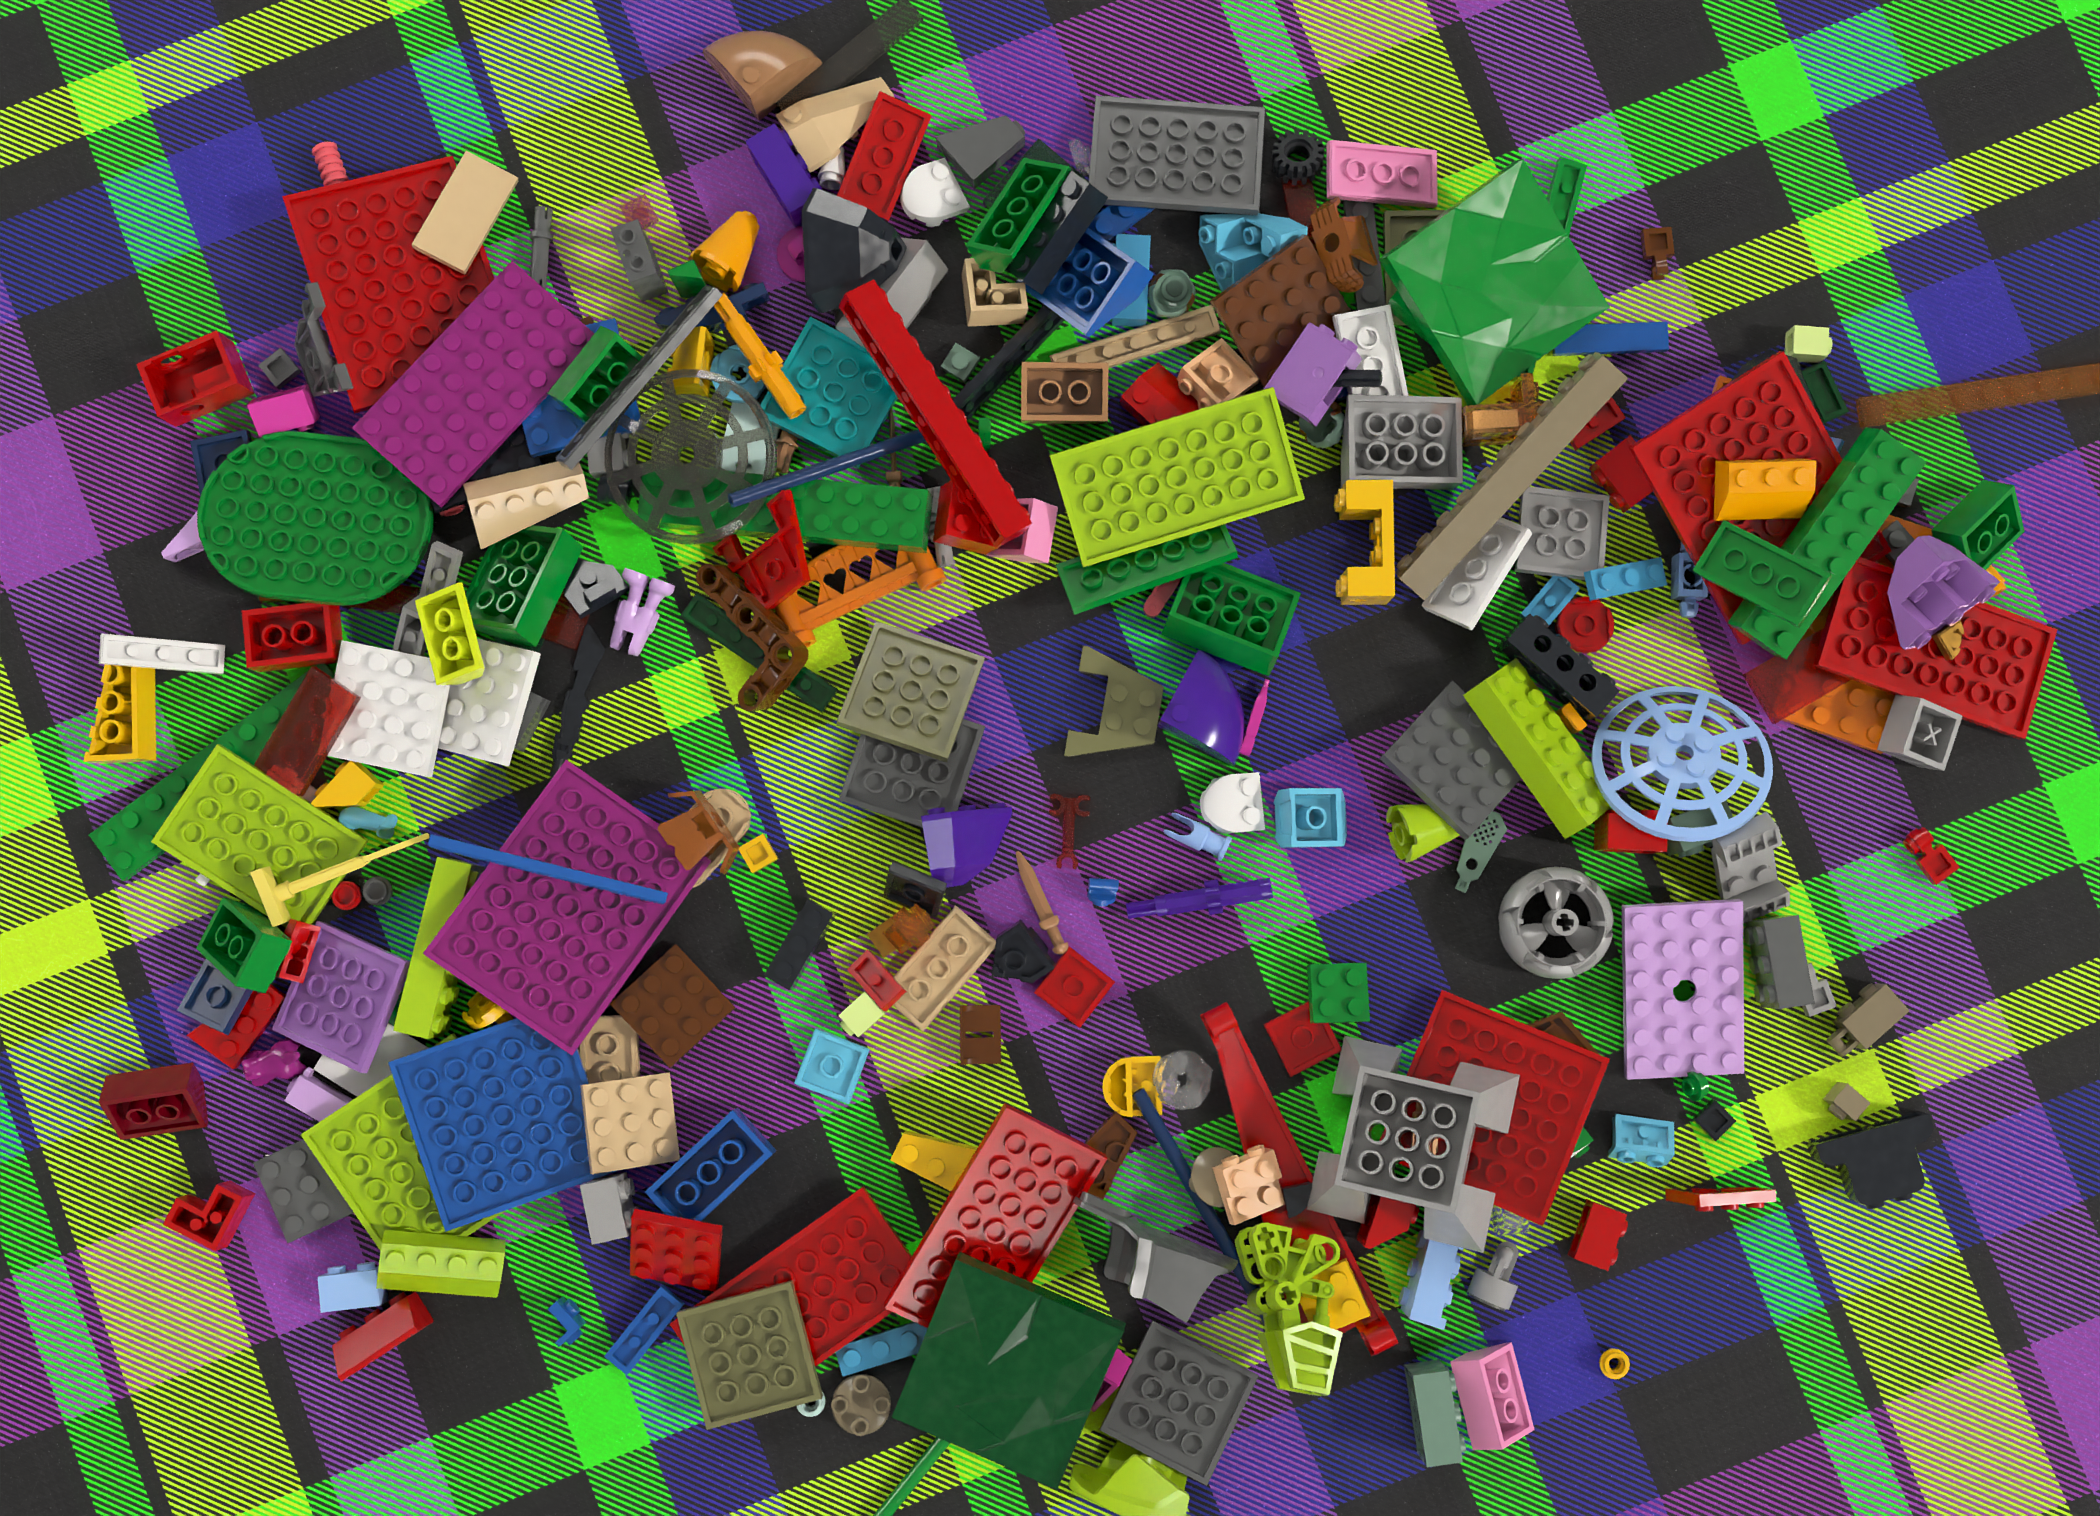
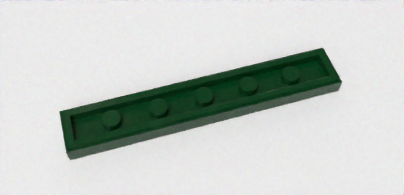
(718, 626)

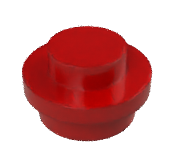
(346, 895)

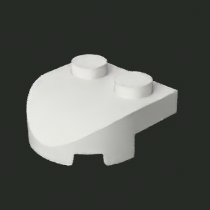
(933, 194)
(1234, 803)

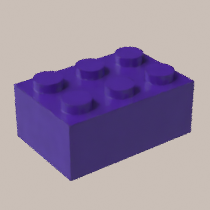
(782, 170)

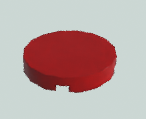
(1585, 624)

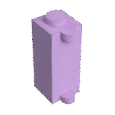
(314, 1096)

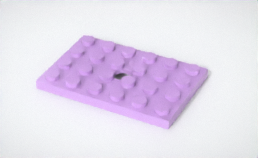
(1658, 951)

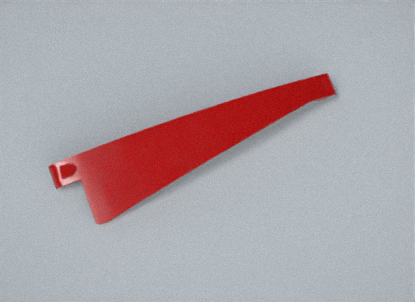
(1263, 1124)

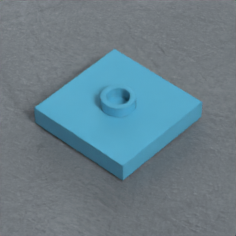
(832, 1066)

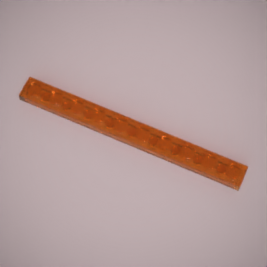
(1978, 395)

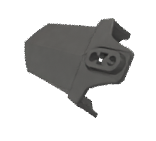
(1155, 1262)

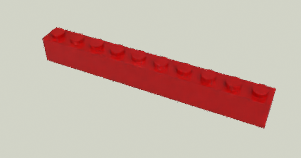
(935, 413)

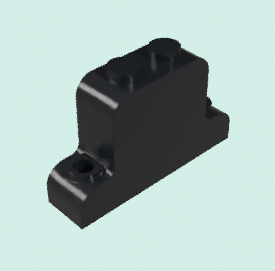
(1877, 1159)

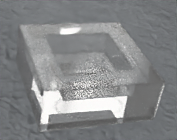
(1081, 156)

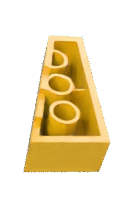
(124, 717)
(933, 1158)

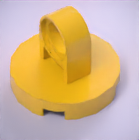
(484, 1012)

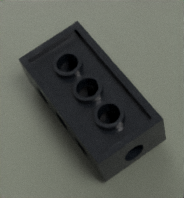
(1542, 667)

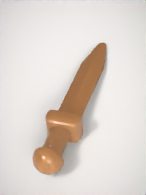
(894, 477)
(1048, 920)

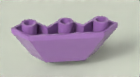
(1934, 589)

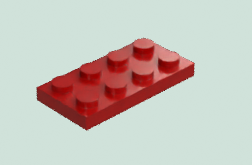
(884, 155)

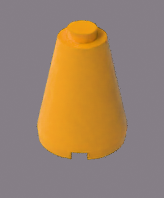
(727, 251)

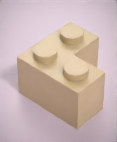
(991, 302)

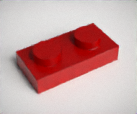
(1601, 422)
(876, 980)

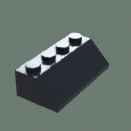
(1057, 232)

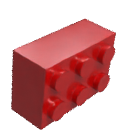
(291, 636)

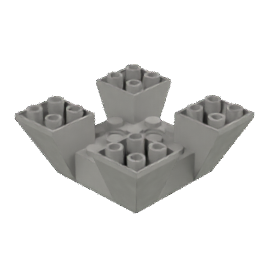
(1380, 1096)

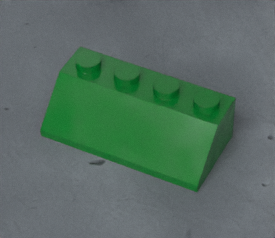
(1015, 213)

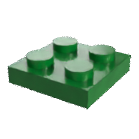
(1338, 993)

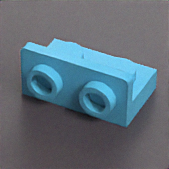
(1642, 1140)

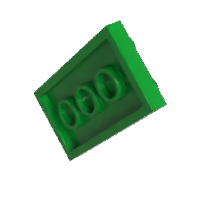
(1762, 573)

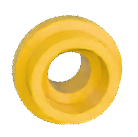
(1622, 1367)

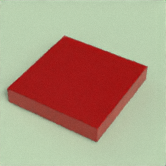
(1074, 987)
(1300, 1042)

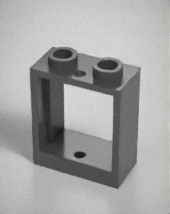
(639, 260)

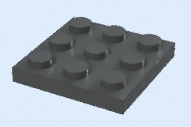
(300, 1191)

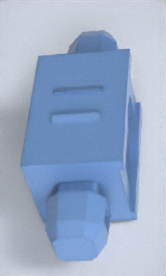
(1688, 606)

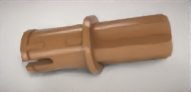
(785, 451)

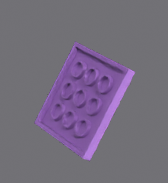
(343, 998)

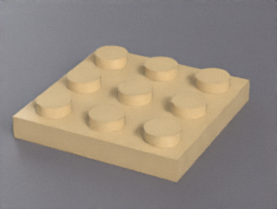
(629, 1123)

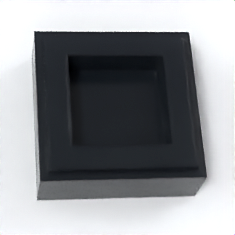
(1714, 1120)

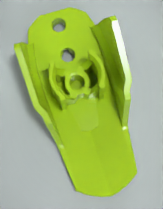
(1132, 1484)

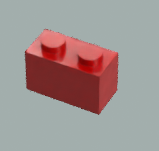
(1598, 1235)

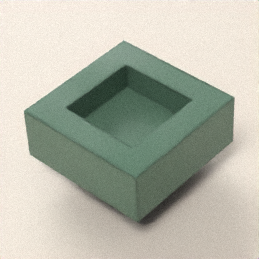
(960, 363)

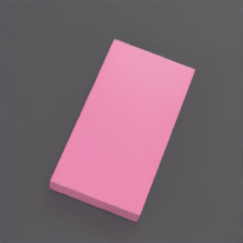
(1381, 174)

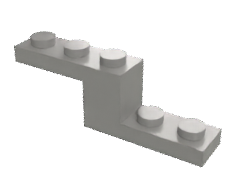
(439, 573)

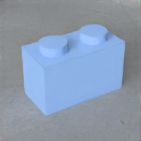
(350, 1288)

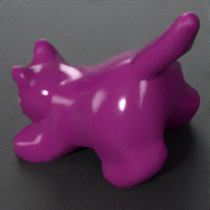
(278, 1061)

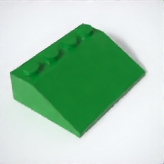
(521, 583)
(1232, 616)

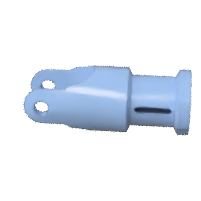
(1201, 837)

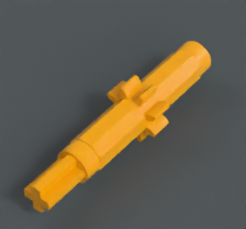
(763, 364)

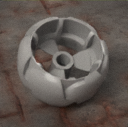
(1523, 940)

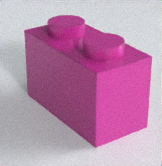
(284, 411)

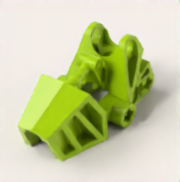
(1297, 1353)

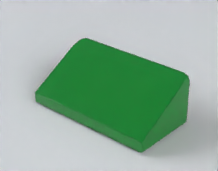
(687, 279)

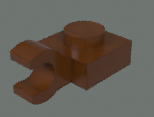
(1657, 246)

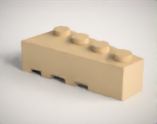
(521, 499)

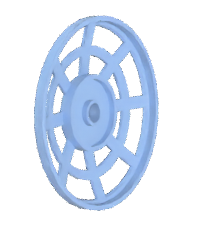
(1682, 773)

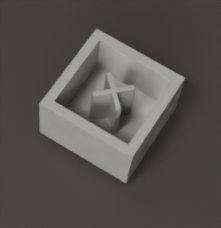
(1919, 732)
(608, 1206)

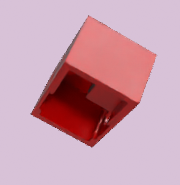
(197, 383)

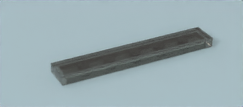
(856, 54)

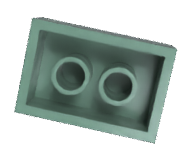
(1434, 1413)

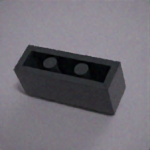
(800, 944)

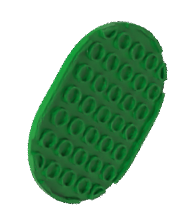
(313, 519)

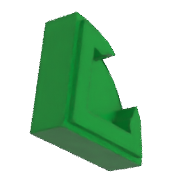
(985, 433)

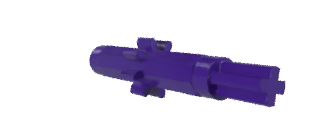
(1211, 897)

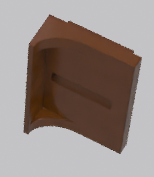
(980, 1049)

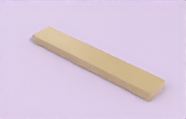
(1145, 339)

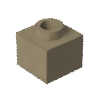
(1845, 1102)

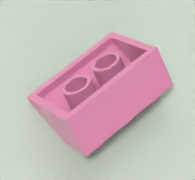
(1492, 1397)

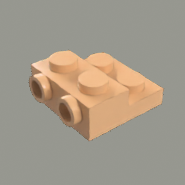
(1216, 375)
(1249, 1184)

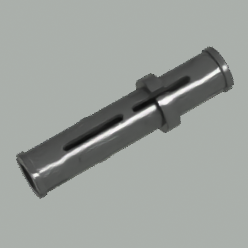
(541, 239)

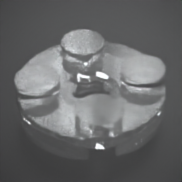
(1197, 1075)

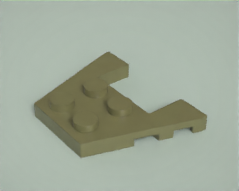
(1128, 710)

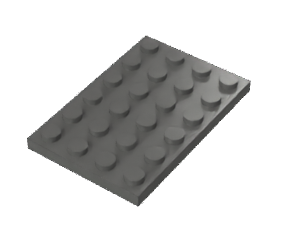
(1177, 154)

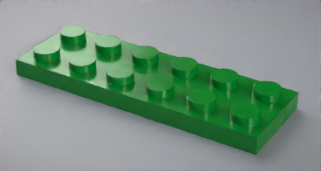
(1143, 569)

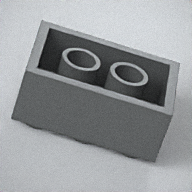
(1779, 962)

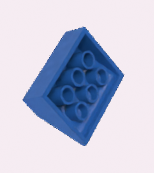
(1093, 284)

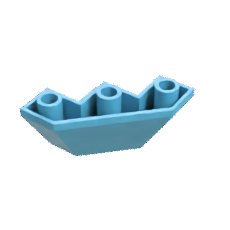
(1242, 242)

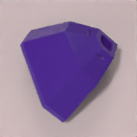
(963, 840)

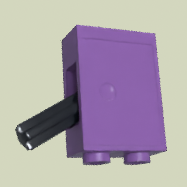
(1317, 372)

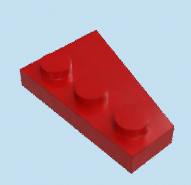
(249, 1027)

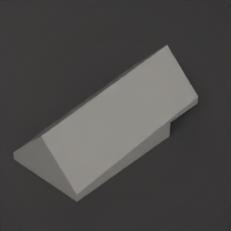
(910, 285)

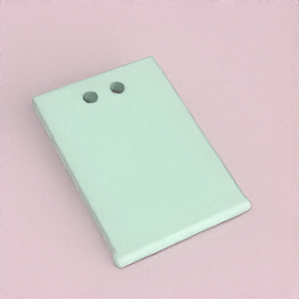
(756, 449)

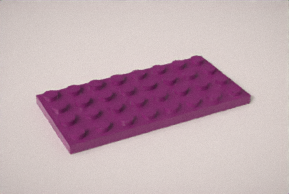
(474, 384)

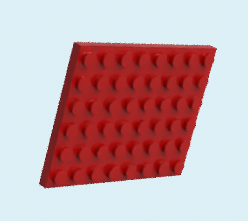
(377, 289)
(1750, 418)

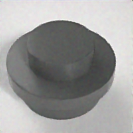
(377, 891)

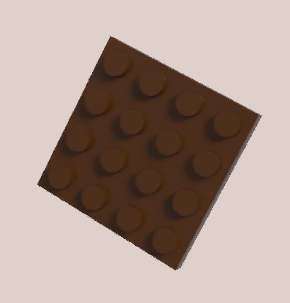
(1276, 303)

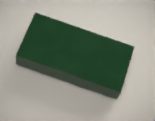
(1824, 392)

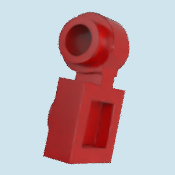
(1935, 861)

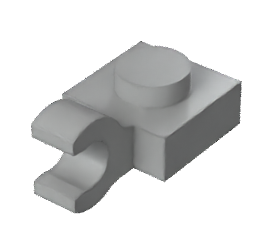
(1822, 995)

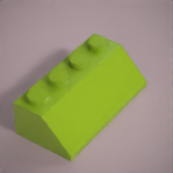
(440, 1263)

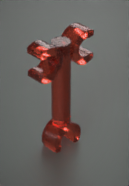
(1069, 807)

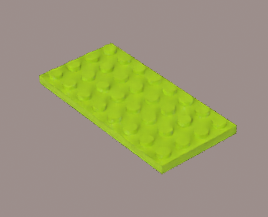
(1177, 476)

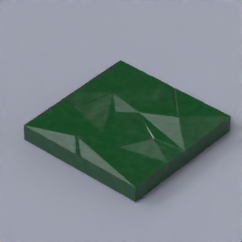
(1008, 1370)

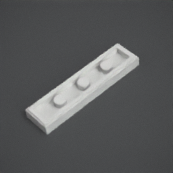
(161, 654)

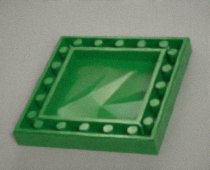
(1494, 282)

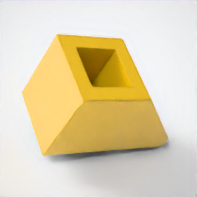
(349, 788)

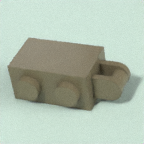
(1866, 1018)

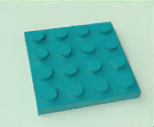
(840, 388)

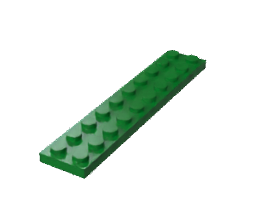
(128, 834)

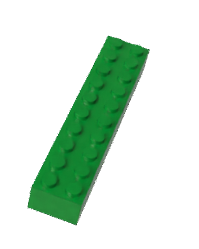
(825, 512)

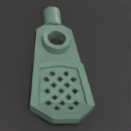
(1478, 851)

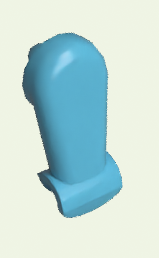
(360, 818)

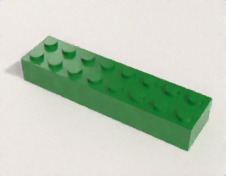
(1837, 529)

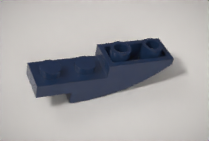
(749, 298)

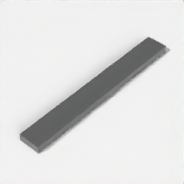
(638, 377)

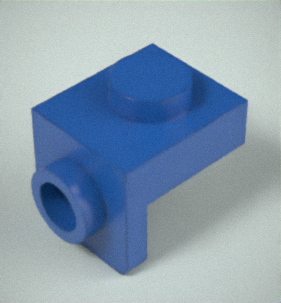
(568, 1315)

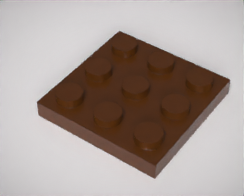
(672, 1006)

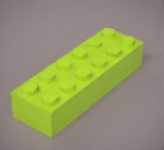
(1539, 747)
(428, 986)

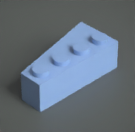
(1429, 1282)

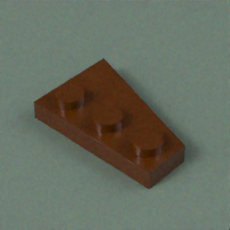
(1113, 1139)

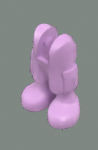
(634, 618)

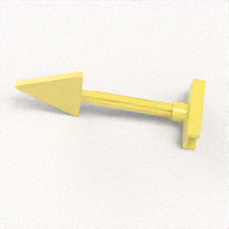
(275, 895)

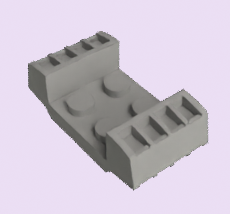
(1747, 867)

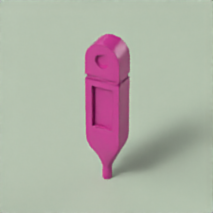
(1254, 720)

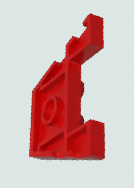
(778, 564)

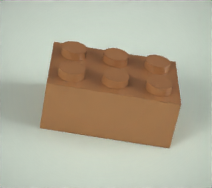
(1064, 393)

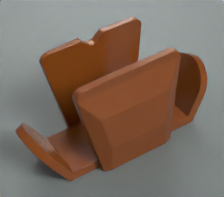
(1338, 241)
(698, 833)

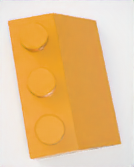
(1763, 488)

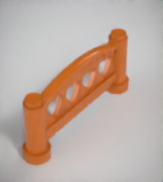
(804, 617)

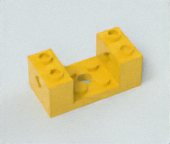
(1369, 502)

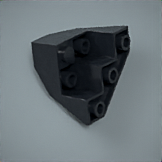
(845, 248)

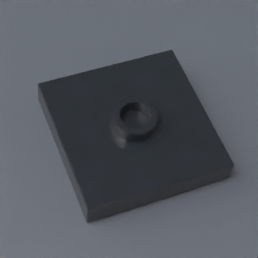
(912, 887)

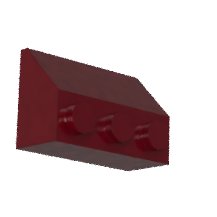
(155, 1101)

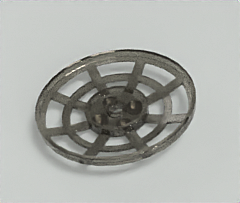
(706, 462)

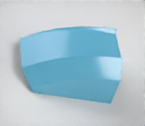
(1310, 817)

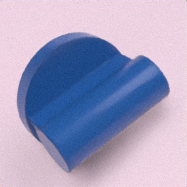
(1102, 891)

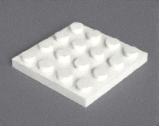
(398, 710)
(488, 711)

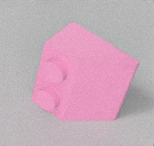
(1036, 541)

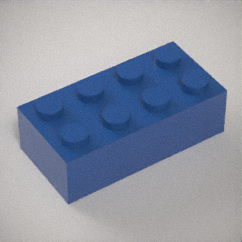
(711, 1168)

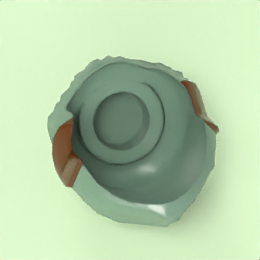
(1171, 293)
(1328, 430)

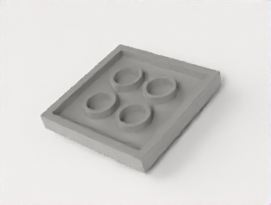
(1565, 530)

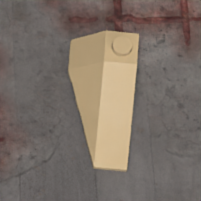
(828, 120)

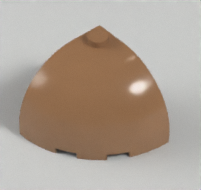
(760, 66)

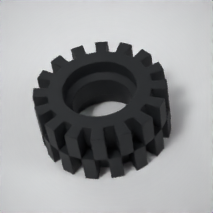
(1297, 144)

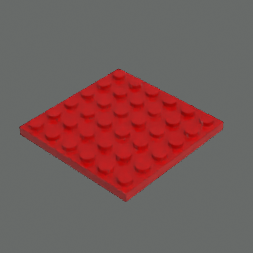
(1548, 1109)

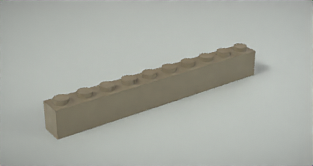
(1510, 474)

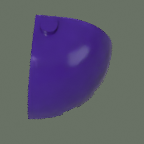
(1207, 710)

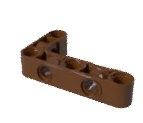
(765, 629)

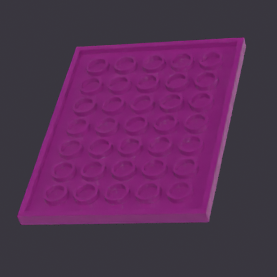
(556, 946)

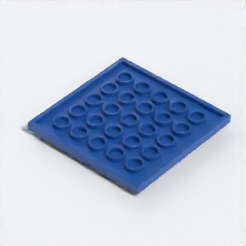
(495, 1120)

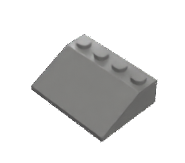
(1403, 441)

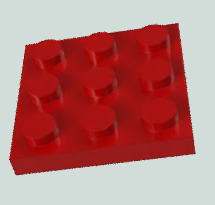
(675, 1250)

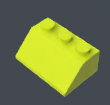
(450, 636)

